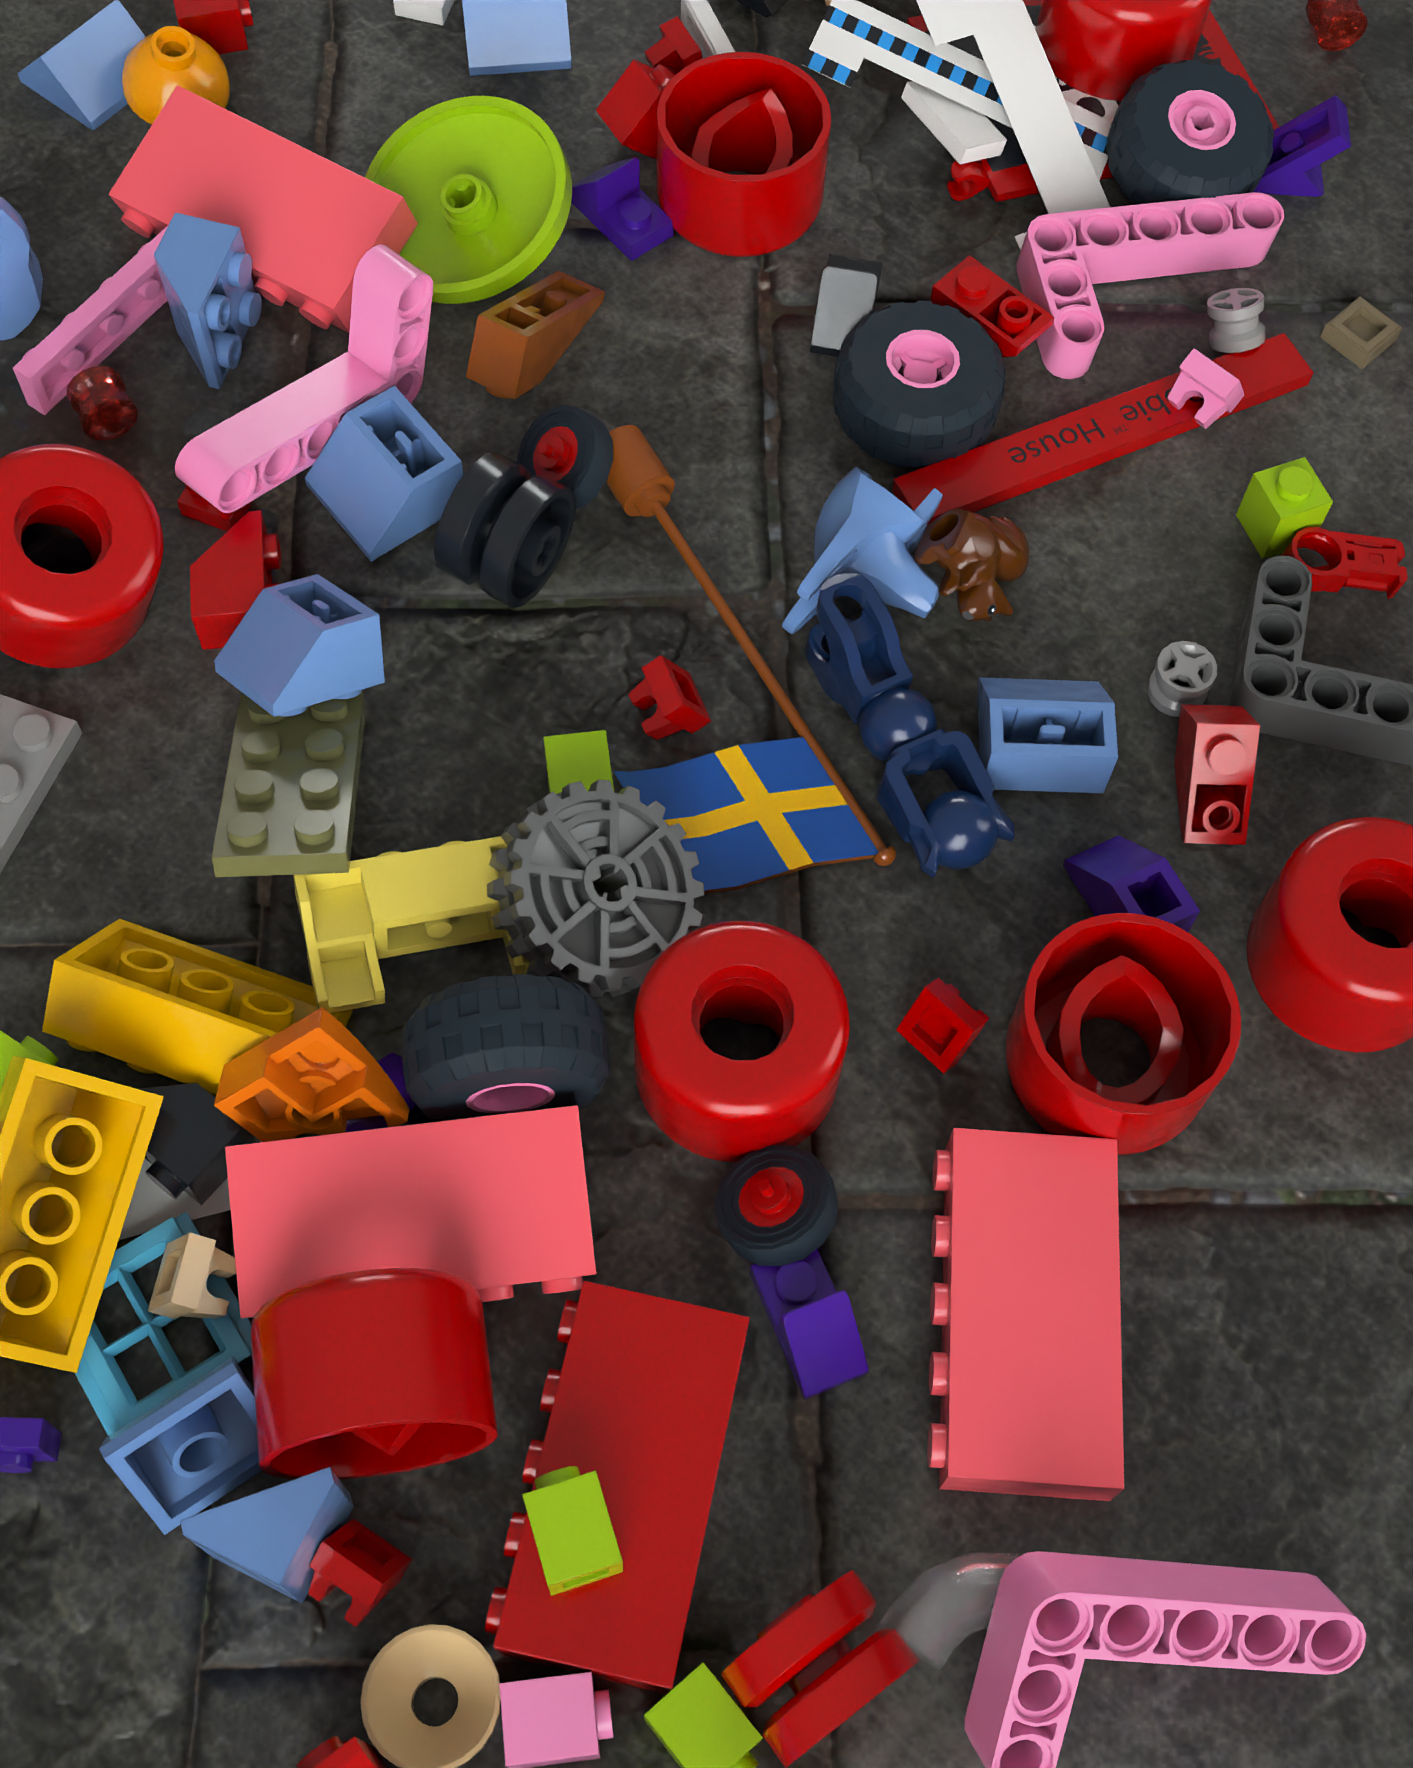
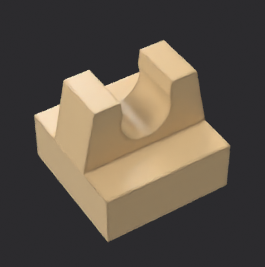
(183, 1278)

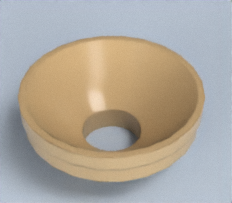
(397, 1675)

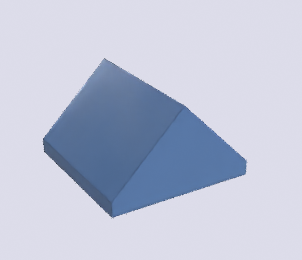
(516, 36)
(87, 66)
(189, 1446)
(275, 1530)

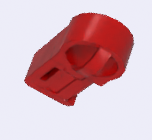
(1352, 560)

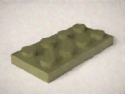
(290, 790)

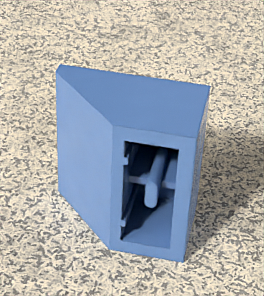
(208, 291)
(384, 473)
(303, 647)
(1046, 734)

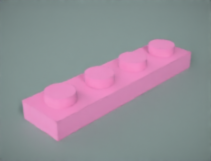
(92, 330)

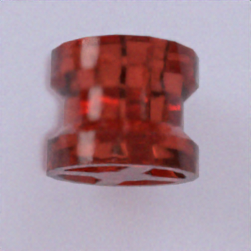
(1336, 22)
(102, 403)

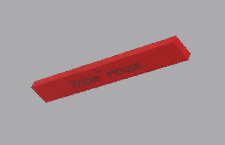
(1094, 434)

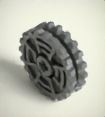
(550, 894)

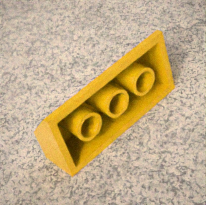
(168, 1003)
(64, 1194)

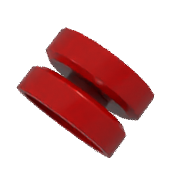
(812, 1657)

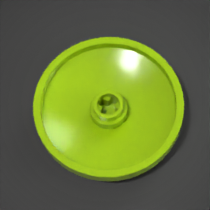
(483, 190)

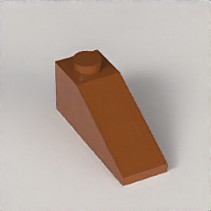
(529, 333)

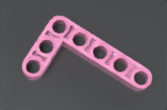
(1131, 242)
(291, 427)
(1081, 1607)

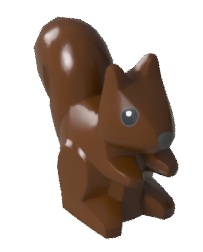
(974, 556)

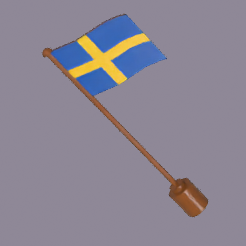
(751, 805)

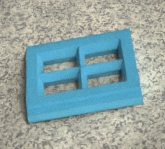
(98, 1369)

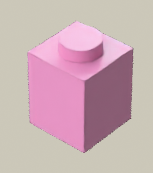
(554, 1720)

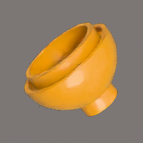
(169, 60)

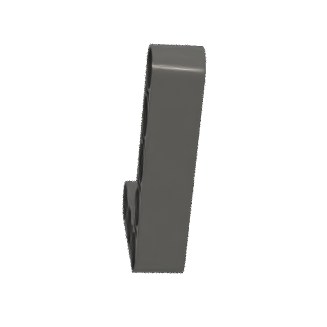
(1355, 701)

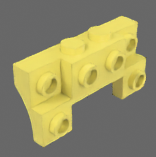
(394, 909)

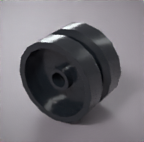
(504, 529)

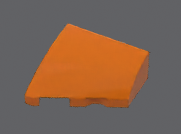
(307, 1083)

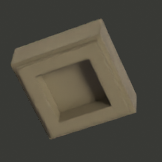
(1361, 332)

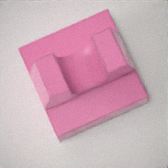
(1209, 381)

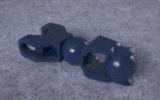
(900, 728)

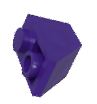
(1131, 879)

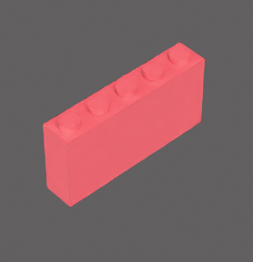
(295, 209)
(458, 1196)
(1028, 1316)

